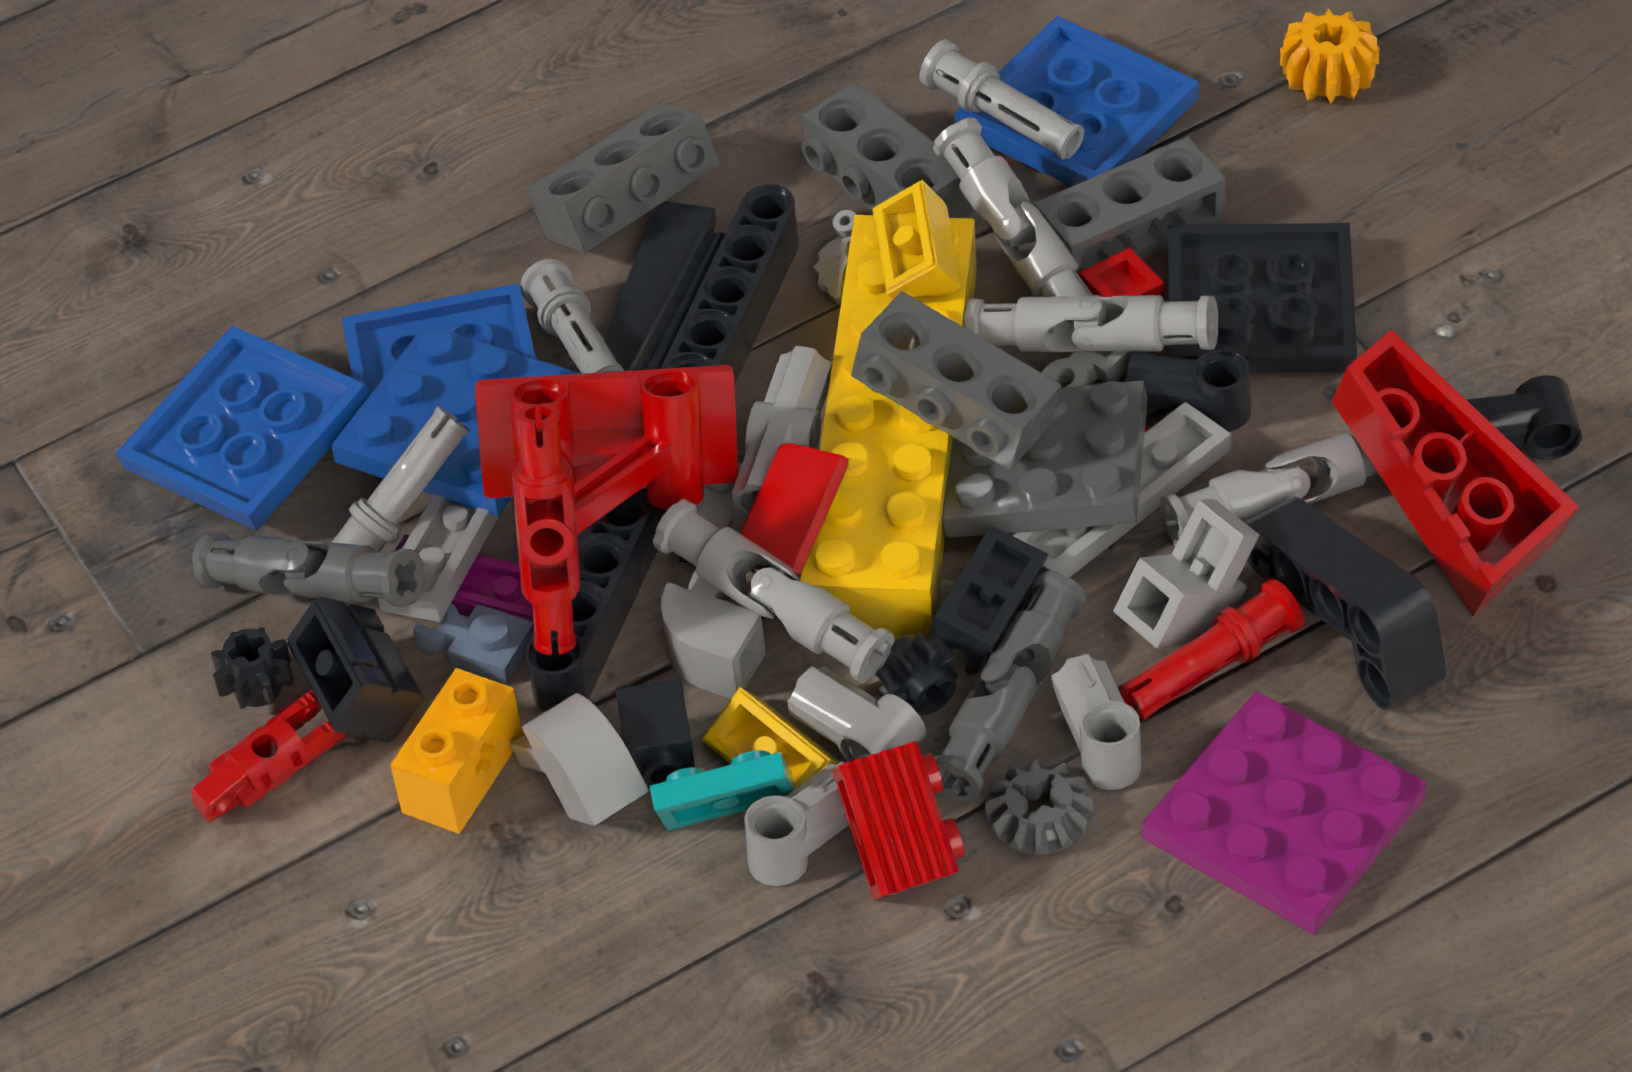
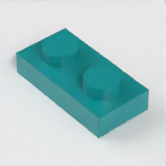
(703, 795)

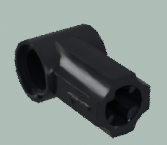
(1212, 384)
(1535, 417)

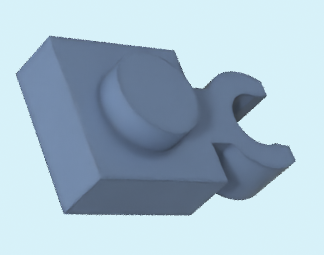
(482, 644)

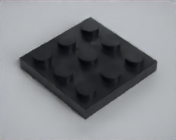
(1277, 291)

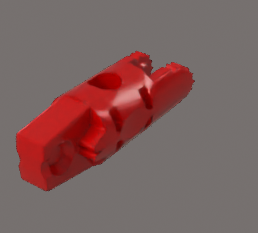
(264, 759)

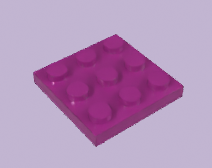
(1284, 811)

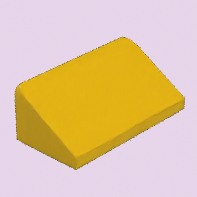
(916, 243)
(754, 725)

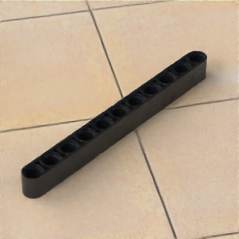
(715, 332)

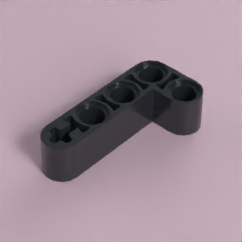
(1356, 594)

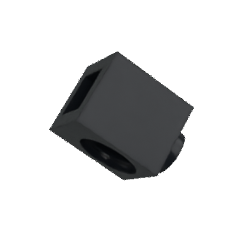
(656, 728)

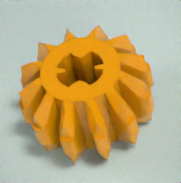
(1329, 55)

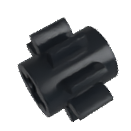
(252, 667)
(919, 673)

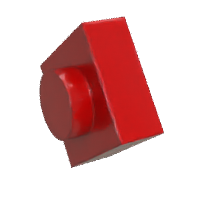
(1122, 276)

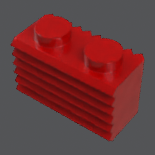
(898, 819)

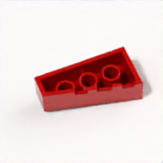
(1451, 471)

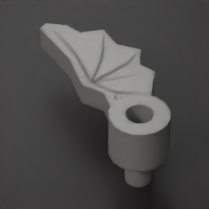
(833, 257)

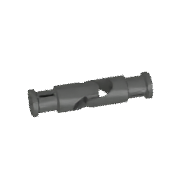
(309, 569)
(1008, 684)

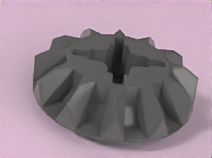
(1048, 828)

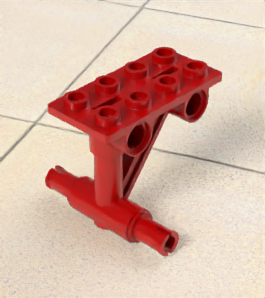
(586, 445)

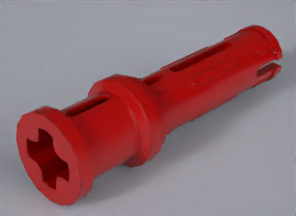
(1234, 637)

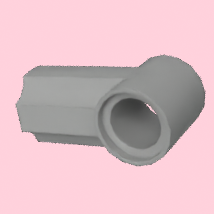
(851, 716)
(1100, 722)
(791, 827)

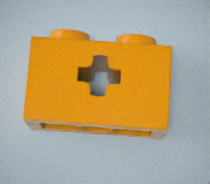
(456, 750)

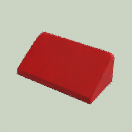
(794, 502)

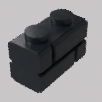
(354, 670)

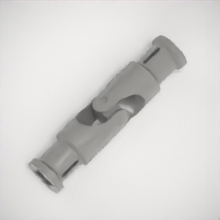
(1002, 201)
(1132, 326)
(1339, 465)
(807, 611)

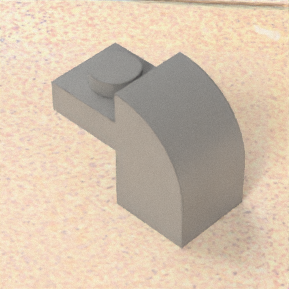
(1180, 593)
(711, 636)
(581, 759)

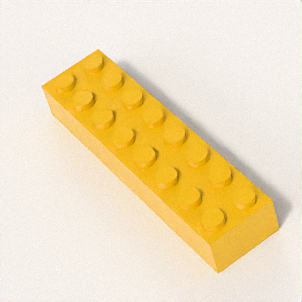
(886, 523)

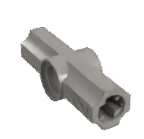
(785, 416)

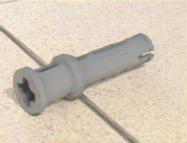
(980, 89)
(578, 319)
(377, 519)

